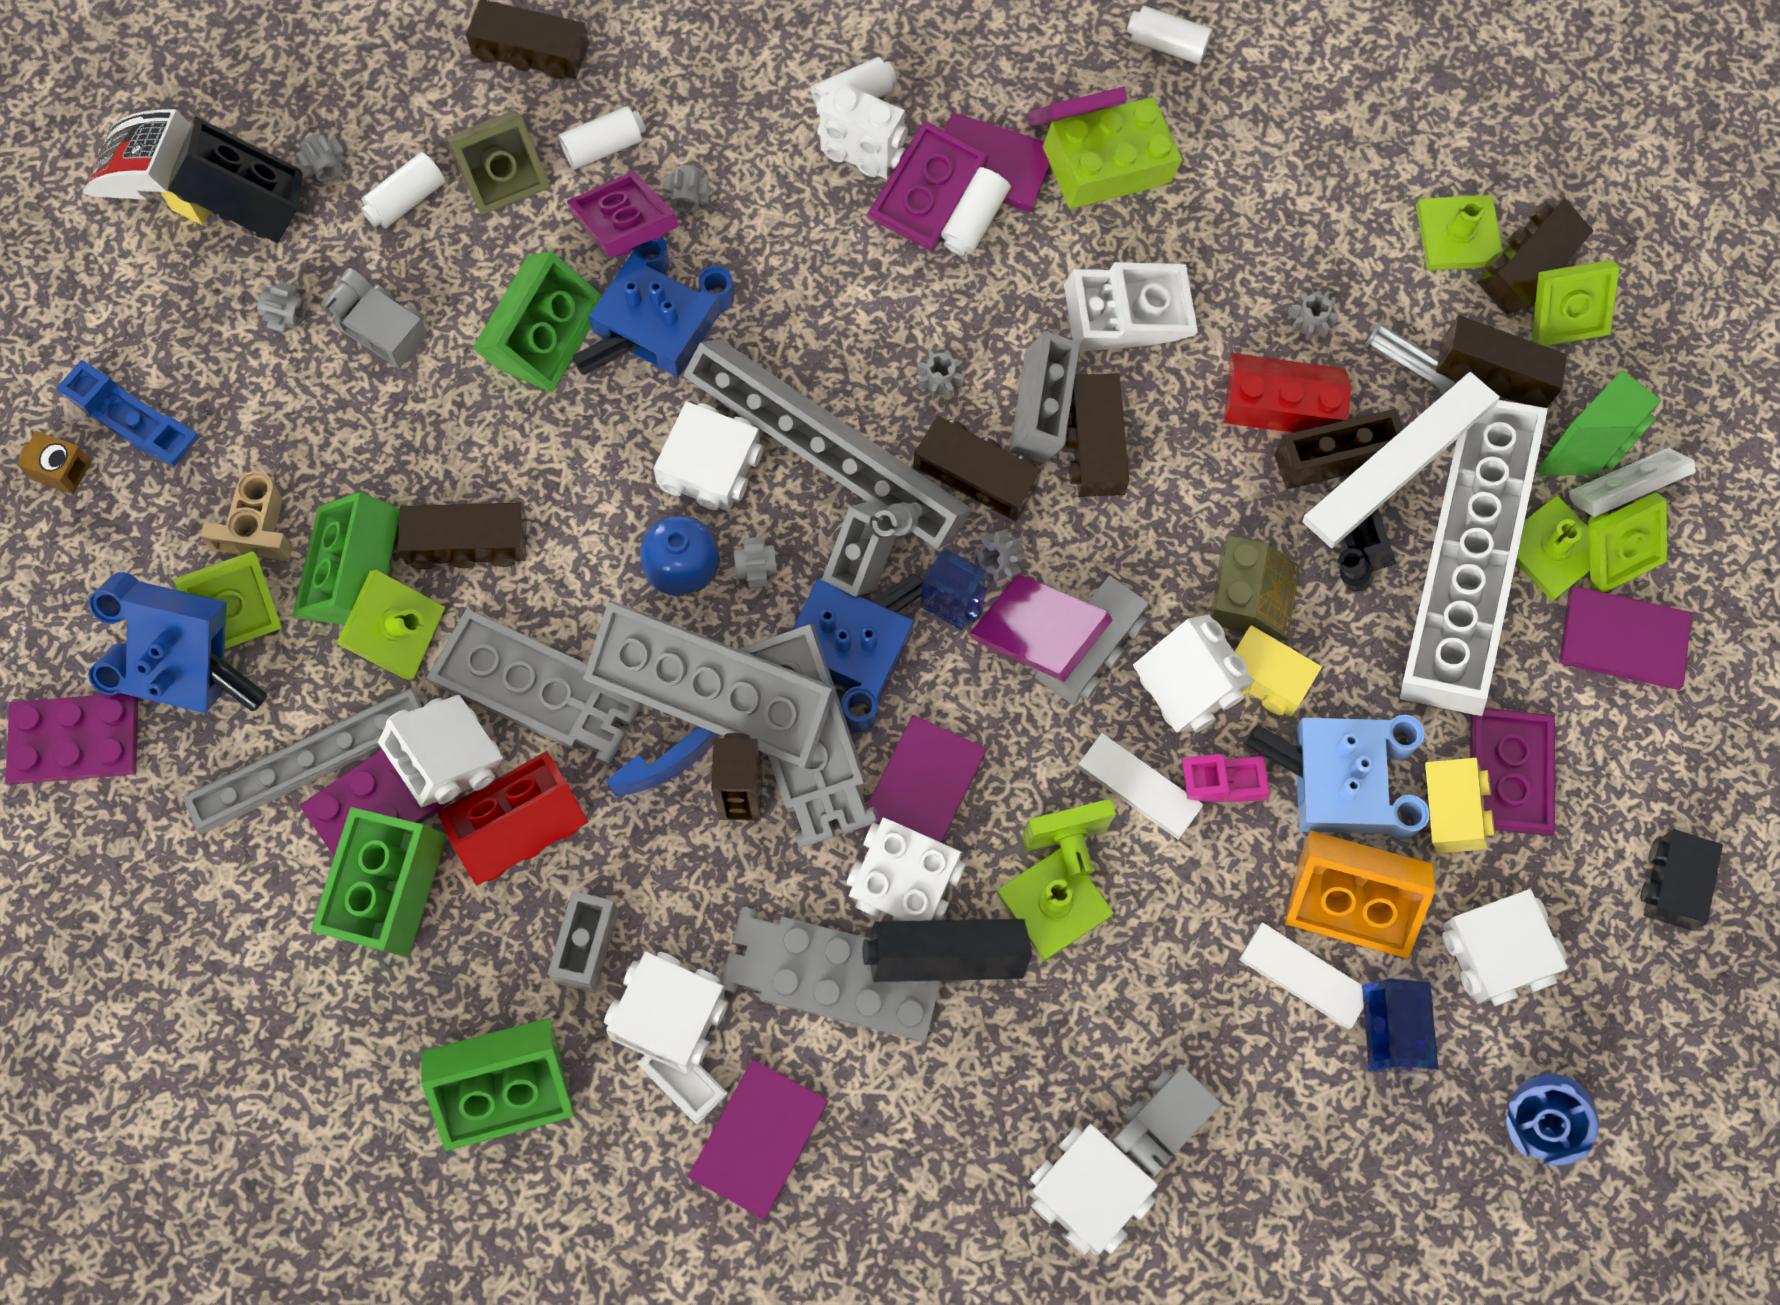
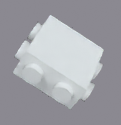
(861, 130)
(708, 456)
(1194, 674)
(440, 750)
(904, 873)
(1505, 948)
(667, 1011)
(1091, 1191)

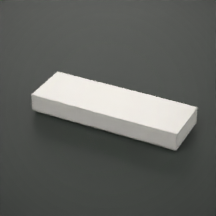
(1632, 481)
(1139, 786)
(1304, 975)

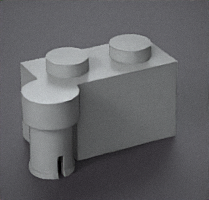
(374, 318)
(866, 545)
(1167, 1121)

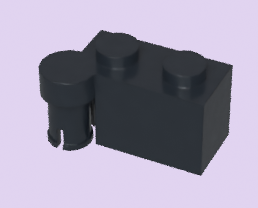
(1366, 553)

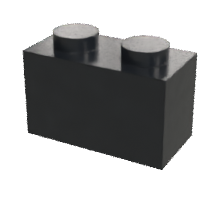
(1681, 879)

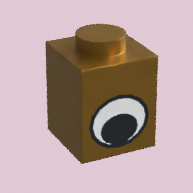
(53, 462)

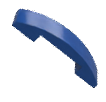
(126, 415)
(639, 776)

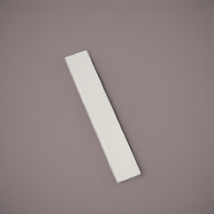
(1400, 460)

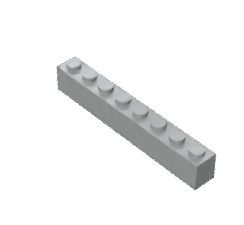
(824, 439)

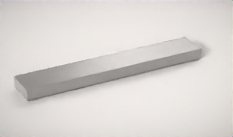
(294, 765)

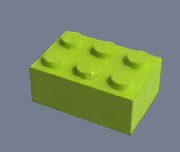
(1111, 152)

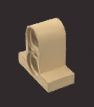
(247, 514)

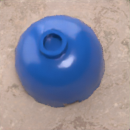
(679, 555)
(1553, 1119)

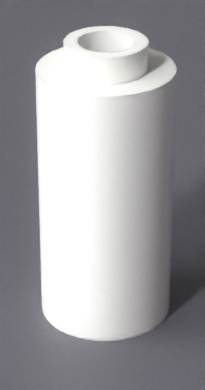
(1169, 34)
(871, 77)
(602, 137)
(402, 191)
(975, 211)

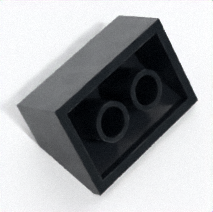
(236, 180)

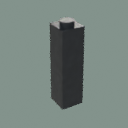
(947, 950)

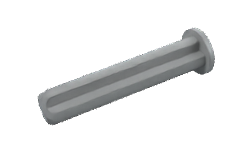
(1408, 355)

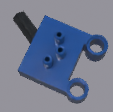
(654, 313)
(861, 640)
(170, 649)

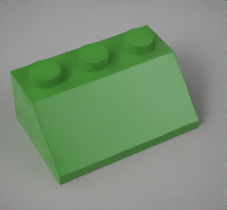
(539, 321)
(1603, 430)
(345, 544)
(379, 882)
(496, 1084)

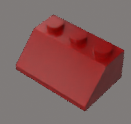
(1284, 394)
(512, 818)

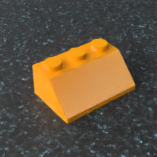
(1360, 894)

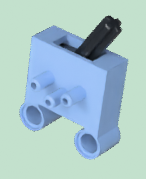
(1346, 773)

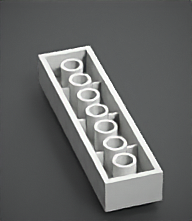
(1474, 560)

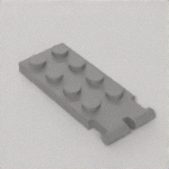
(531, 686)
(832, 781)
(824, 976)

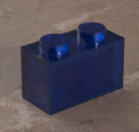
(954, 589)
(1399, 1026)

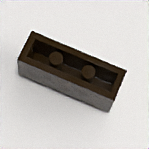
(527, 39)
(1540, 246)
(1502, 362)
(1097, 436)
(1334, 448)
(977, 467)
(462, 534)
(737, 777)

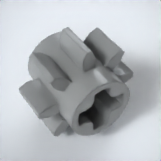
(320, 157)
(686, 188)
(281, 306)
(1306, 322)
(937, 382)
(1001, 554)
(755, 562)

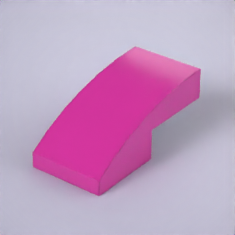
(1225, 780)

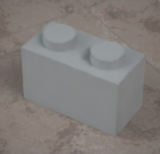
(583, 941)

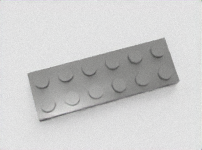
(709, 683)

